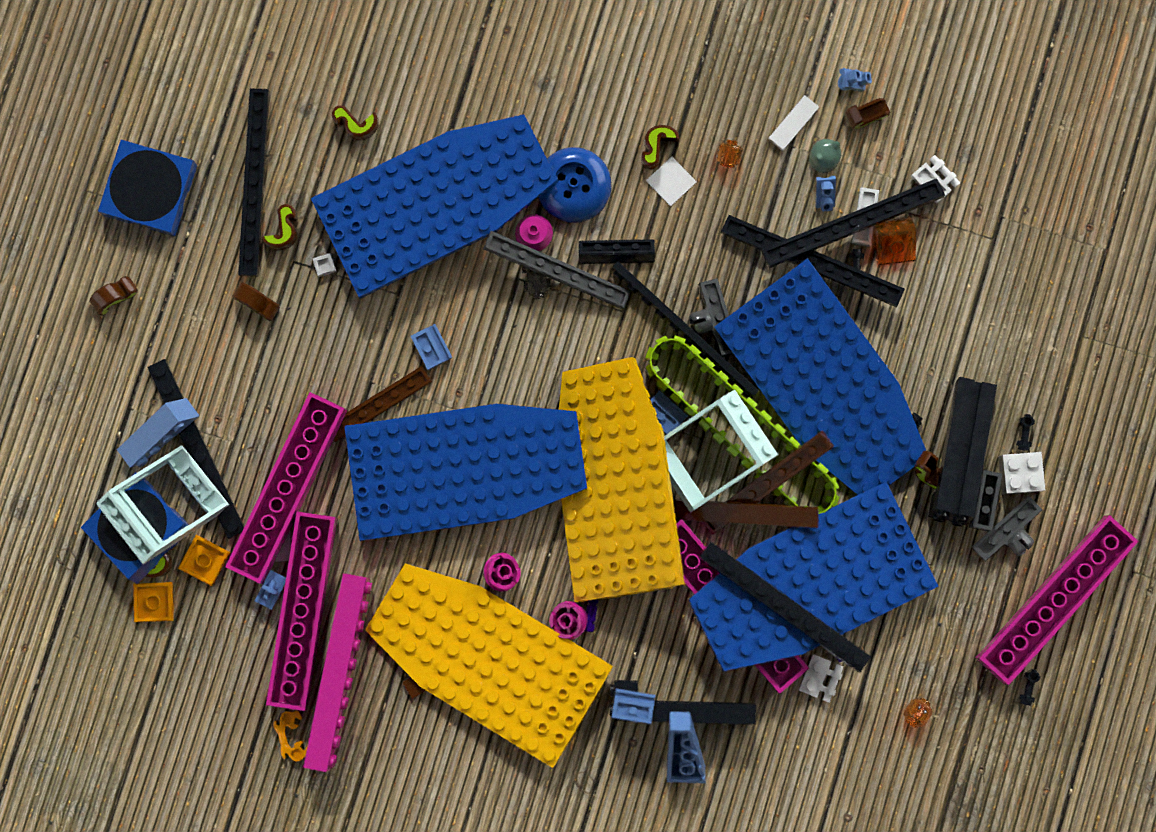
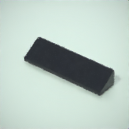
(616, 250)

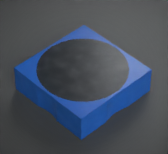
(147, 187)
(158, 514)

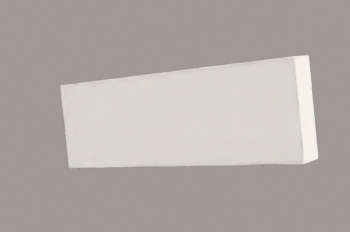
(793, 123)
(866, 198)

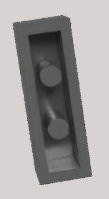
(986, 501)

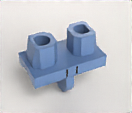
(853, 79)
(825, 193)
(271, 590)

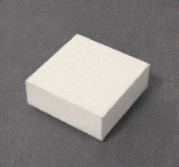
(324, 265)

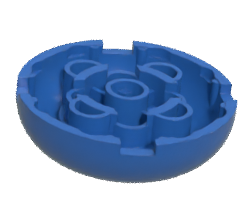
(580, 205)

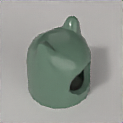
(825, 155)

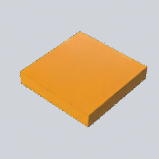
(204, 560)
(153, 602)

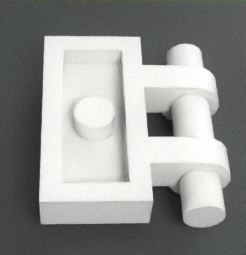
(926, 174)
(815, 677)

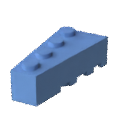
(157, 432)
(684, 753)

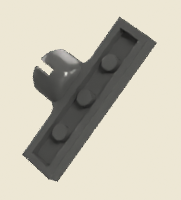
(714, 313)
(1010, 531)

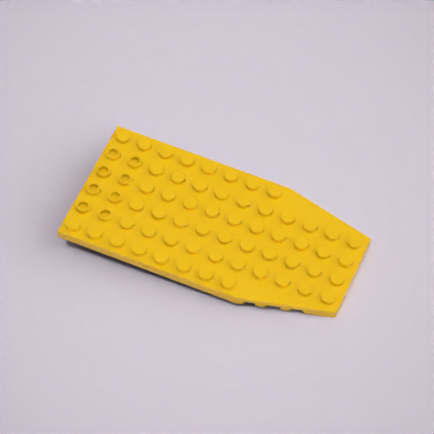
(625, 521)
(489, 660)

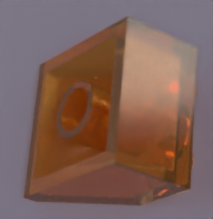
(895, 241)

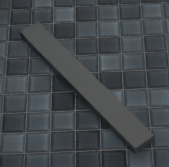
(556, 270)

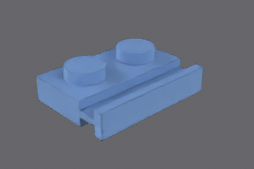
(431, 347)
(668, 413)
(633, 706)

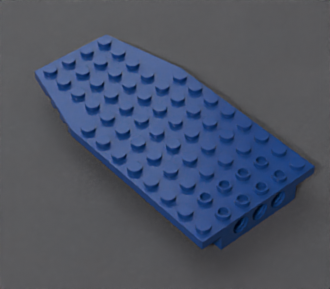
(433, 200)
(825, 378)
(461, 467)
(841, 572)

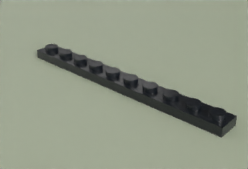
(253, 182)
(853, 223)
(825, 265)
(678, 324)
(197, 447)
(784, 607)

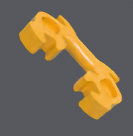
(288, 719)

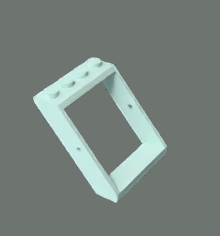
(747, 430)

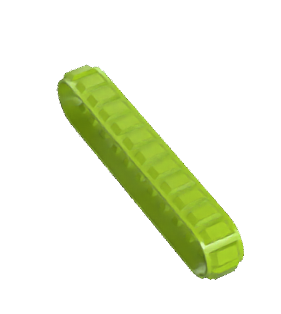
(719, 437)

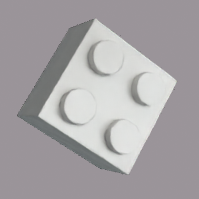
(1021, 473)

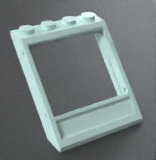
(134, 526)

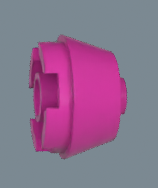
(534, 232)
(501, 572)
(568, 620)

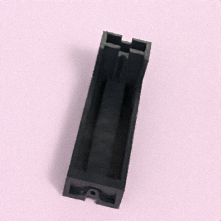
(963, 452)
(700, 711)

